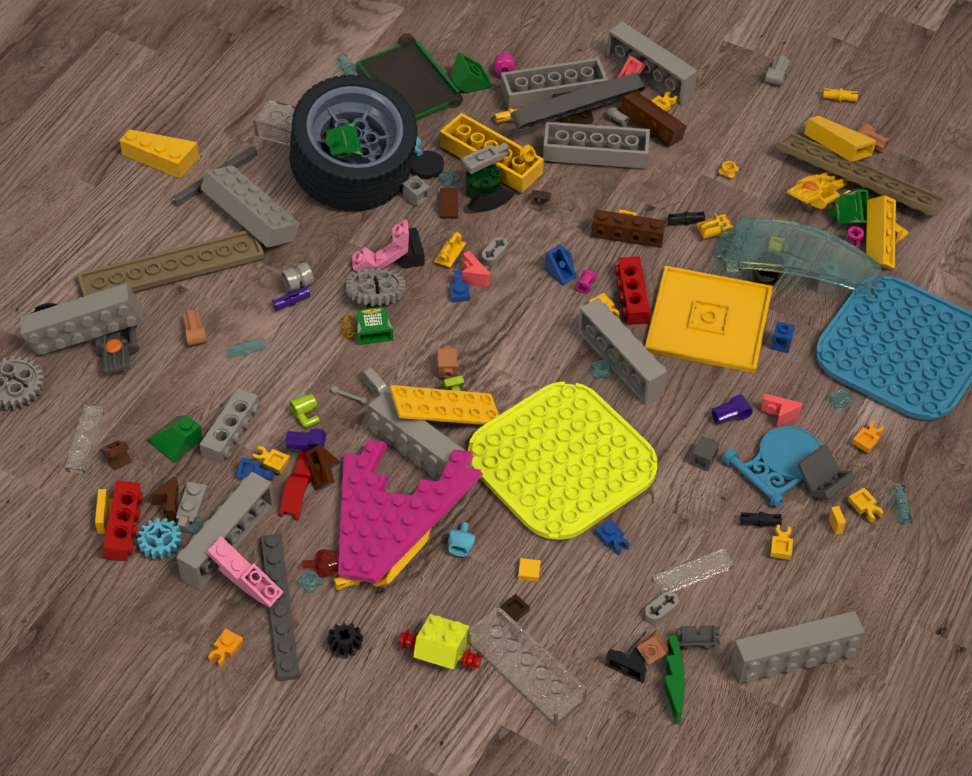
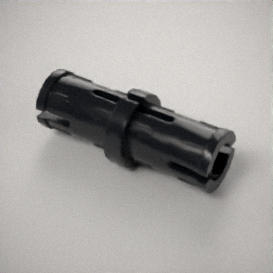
(686, 218)
(760, 519)

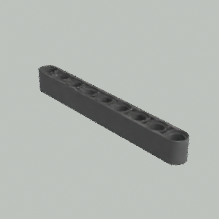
(576, 101)

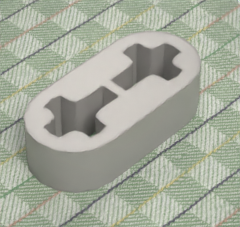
(497, 253)
(373, 381)
(664, 611)

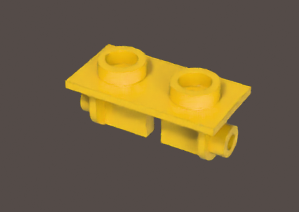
(450, 250)

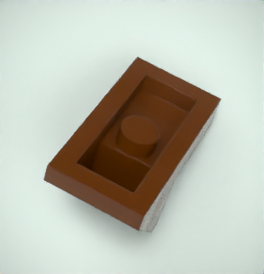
(448, 203)
(116, 454)
(320, 464)
(168, 497)

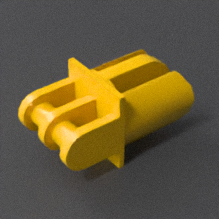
(714, 226)

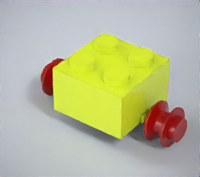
(441, 643)

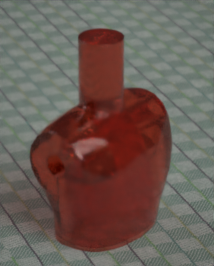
(325, 562)

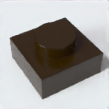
(541, 196)
(515, 607)

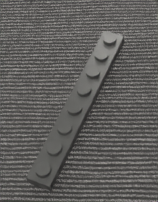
(281, 609)

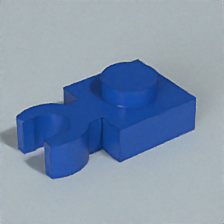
(612, 535)

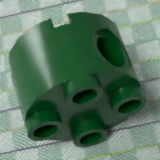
(483, 180)

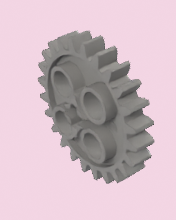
(388, 285)
(19, 382)

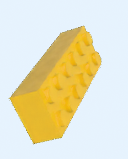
(467, 136)

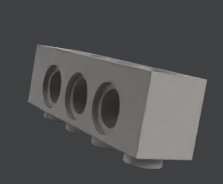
(230, 425)

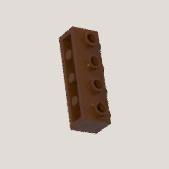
(652, 117)
(628, 228)

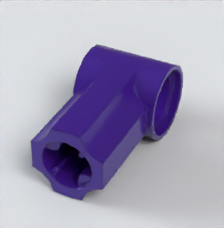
(736, 408)
(305, 440)

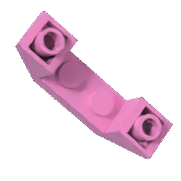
(386, 255)

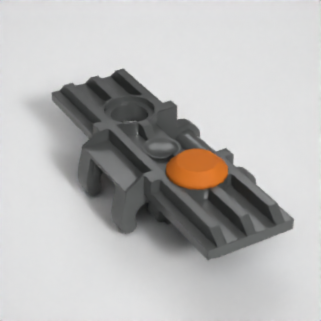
(116, 351)

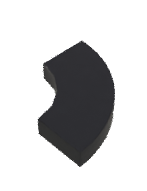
(491, 200)

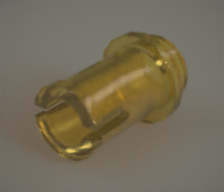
(348, 330)

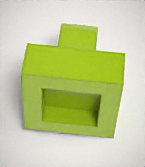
(454, 383)

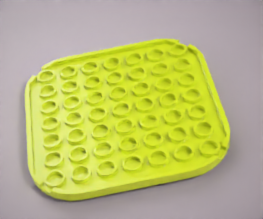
(562, 460)

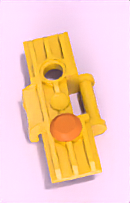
(818, 189)

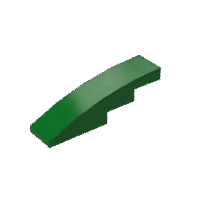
(674, 683)

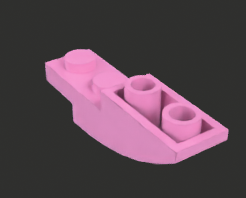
(244, 574)

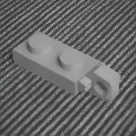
(484, 157)
(190, 505)

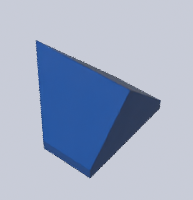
(560, 264)

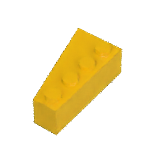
(160, 152)

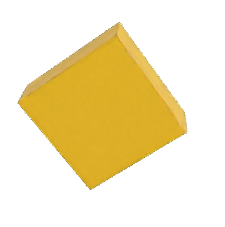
(837, 520)
(529, 570)

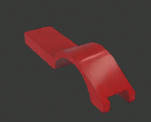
(296, 487)

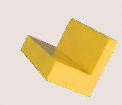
(102, 511)

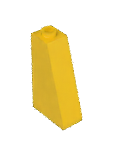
(839, 139)

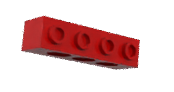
(633, 290)
(120, 548)

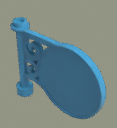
(779, 454)

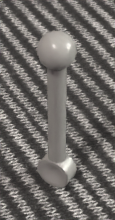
(335, 390)

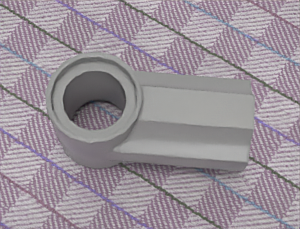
(777, 72)

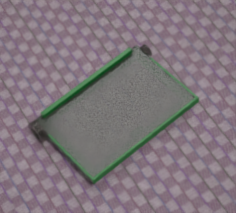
(413, 75)

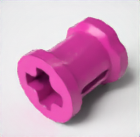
(855, 238)
(585, 282)

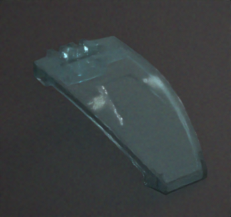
(798, 251)

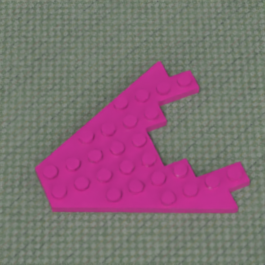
(384, 526)

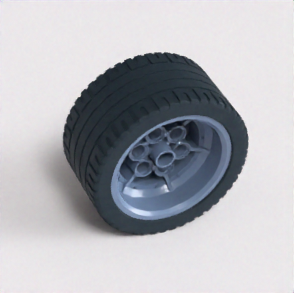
(362, 180)

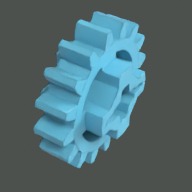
(159, 538)

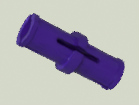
(291, 298)

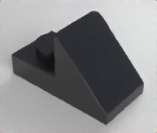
(629, 666)

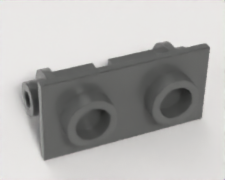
(706, 638)

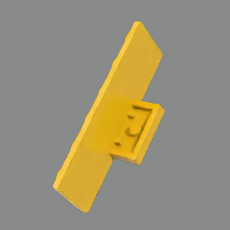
(443, 405)

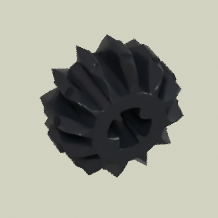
(345, 639)

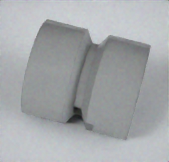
(297, 277)

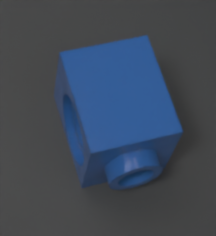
(782, 337)

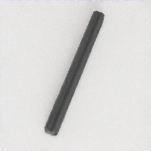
(195, 188)

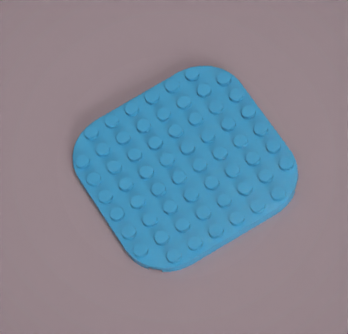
(901, 349)

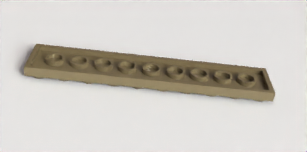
(862, 174)
(174, 264)

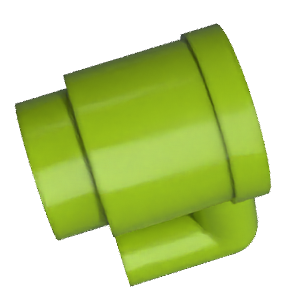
(302, 406)

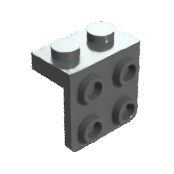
(823, 474)

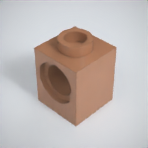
(447, 363)
(652, 647)

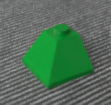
(469, 75)
(177, 437)

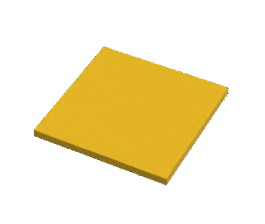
(709, 319)

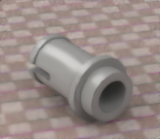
(616, 115)

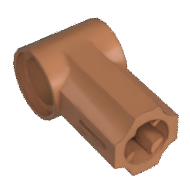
(868, 130)
(194, 330)

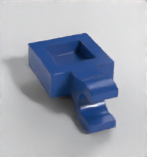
(459, 290)
(247, 466)

